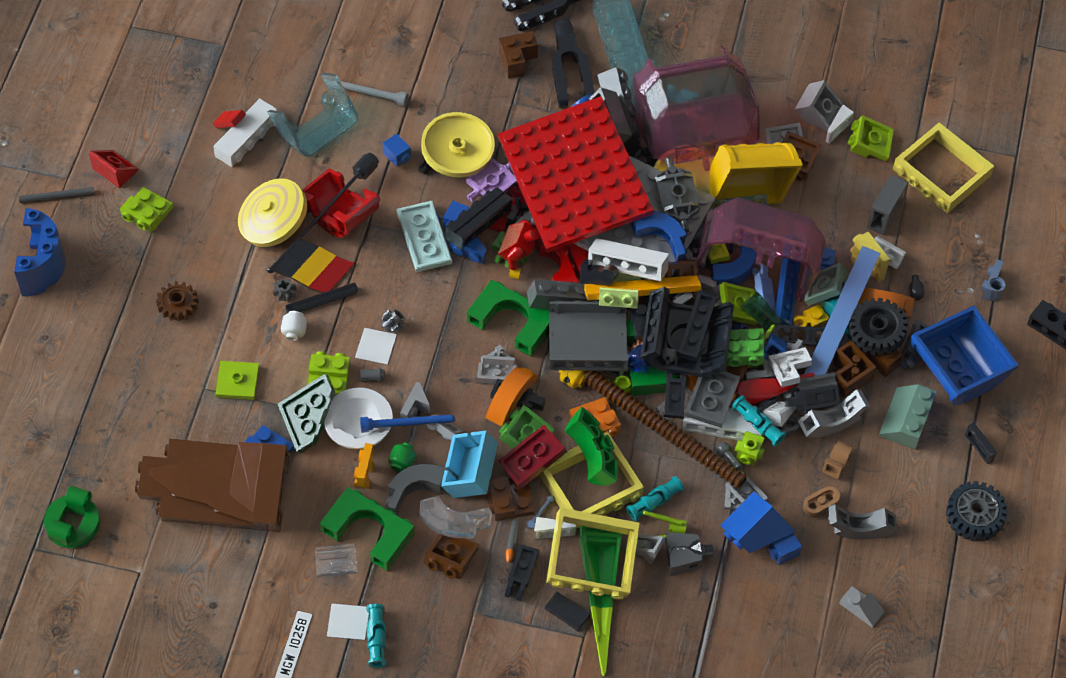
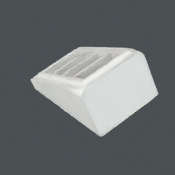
(840, 123)
(779, 413)
(545, 528)

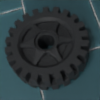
(876, 339)

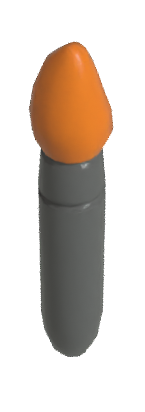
(512, 540)

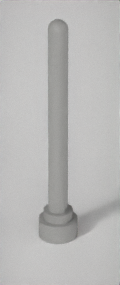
(400, 98)

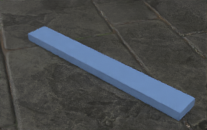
(843, 311)

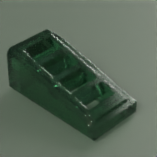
(757, 307)

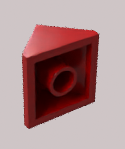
(112, 166)

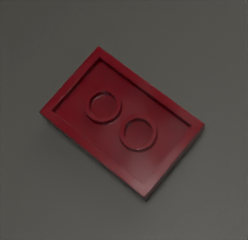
(532, 456)

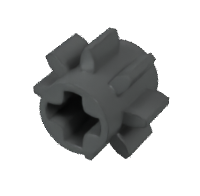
(284, 290)
(393, 321)

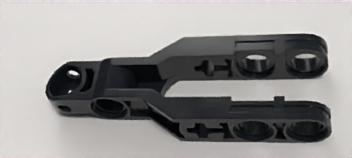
(545, 12)
(567, 45)

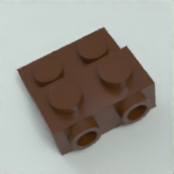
(806, 150)
(508, 499)
(450, 555)

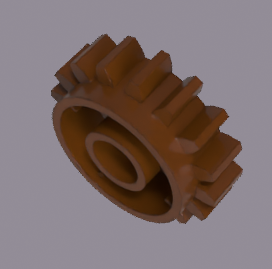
(169, 305)

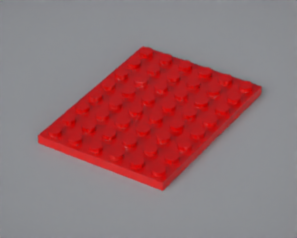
(575, 174)

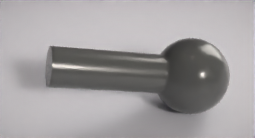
(724, 450)

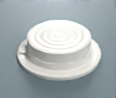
(344, 417)

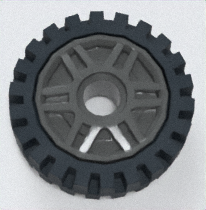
(973, 524)

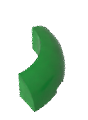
(595, 446)

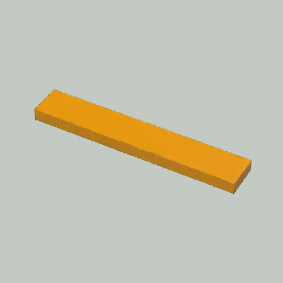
(644, 287)

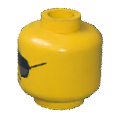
(572, 378)

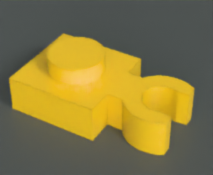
(812, 317)

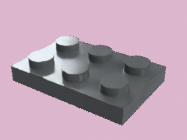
(712, 398)

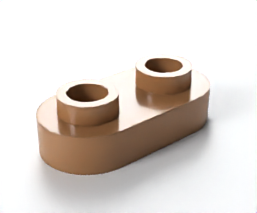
(820, 502)

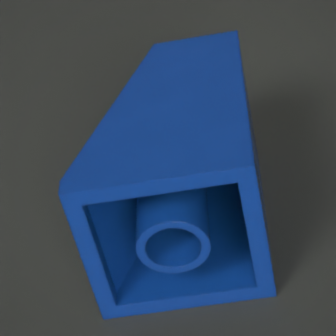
(755, 524)

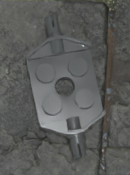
(681, 206)

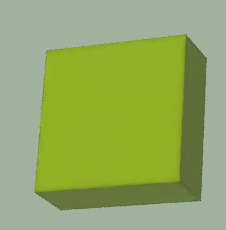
(718, 253)

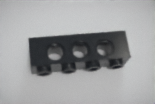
(1040, 321)

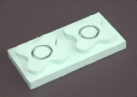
(424, 236)

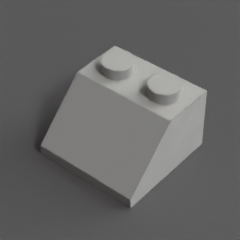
(819, 105)

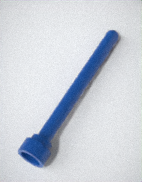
(368, 423)

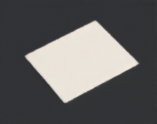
(375, 346)
(347, 621)

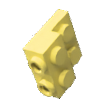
(868, 241)

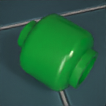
(402, 457)

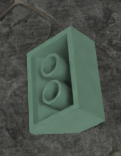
(907, 415)

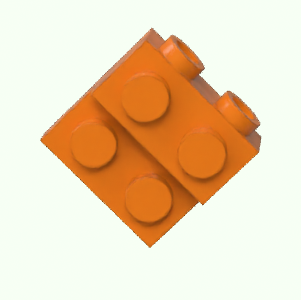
(602, 412)

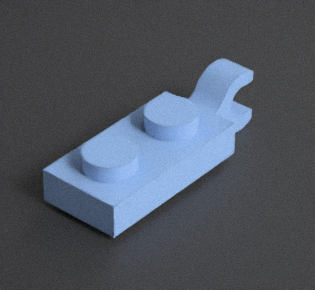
(764, 285)

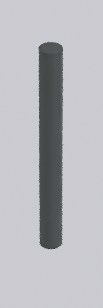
(56, 195)

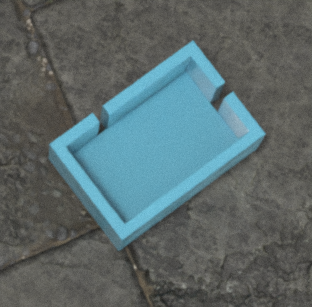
(471, 463)

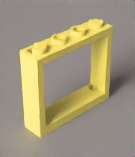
(960, 150)
(612, 503)
(598, 522)

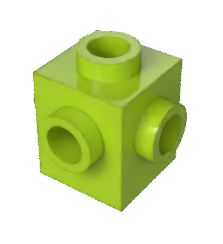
(750, 448)

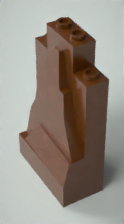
(217, 483)

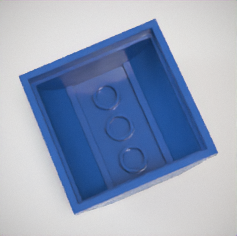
(964, 355)

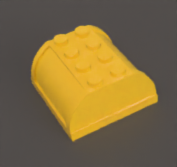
(754, 171)

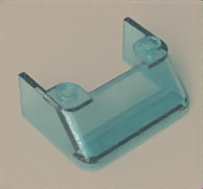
(324, 127)

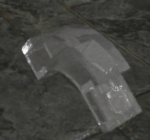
(450, 522)

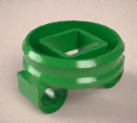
(77, 502)

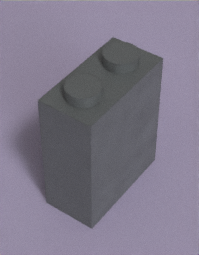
(887, 205)

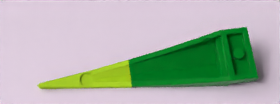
(600, 560)

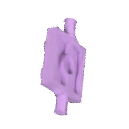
(491, 177)

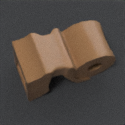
(837, 460)

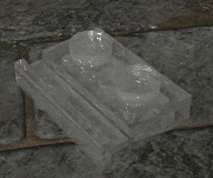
(335, 560)

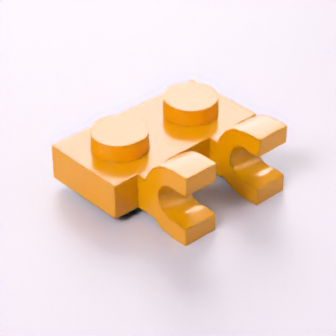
(365, 465)

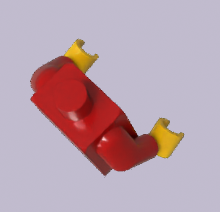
(517, 244)

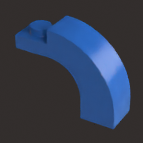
(665, 227)
(736, 271)

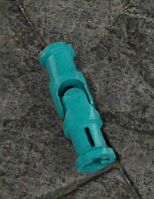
(759, 419)
(655, 499)
(376, 635)

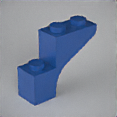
(475, 249)

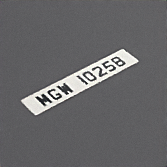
(293, 645)

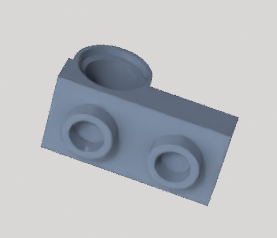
(994, 282)

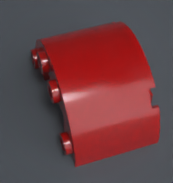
(346, 212)

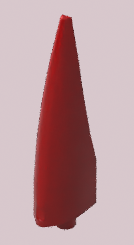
(763, 389)

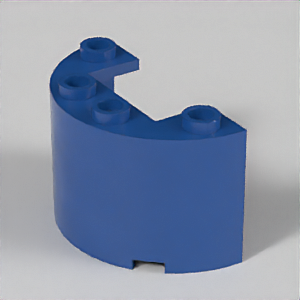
(45, 269)

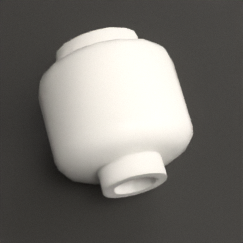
(294, 325)

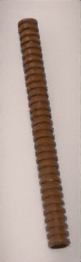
(665, 428)

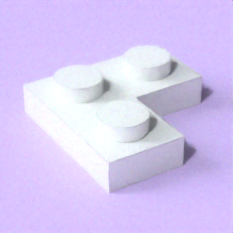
(786, 363)

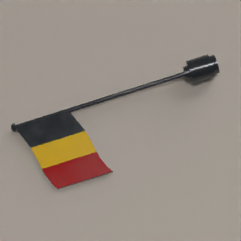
(311, 263)

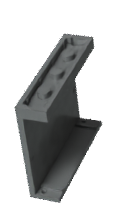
(587, 336)

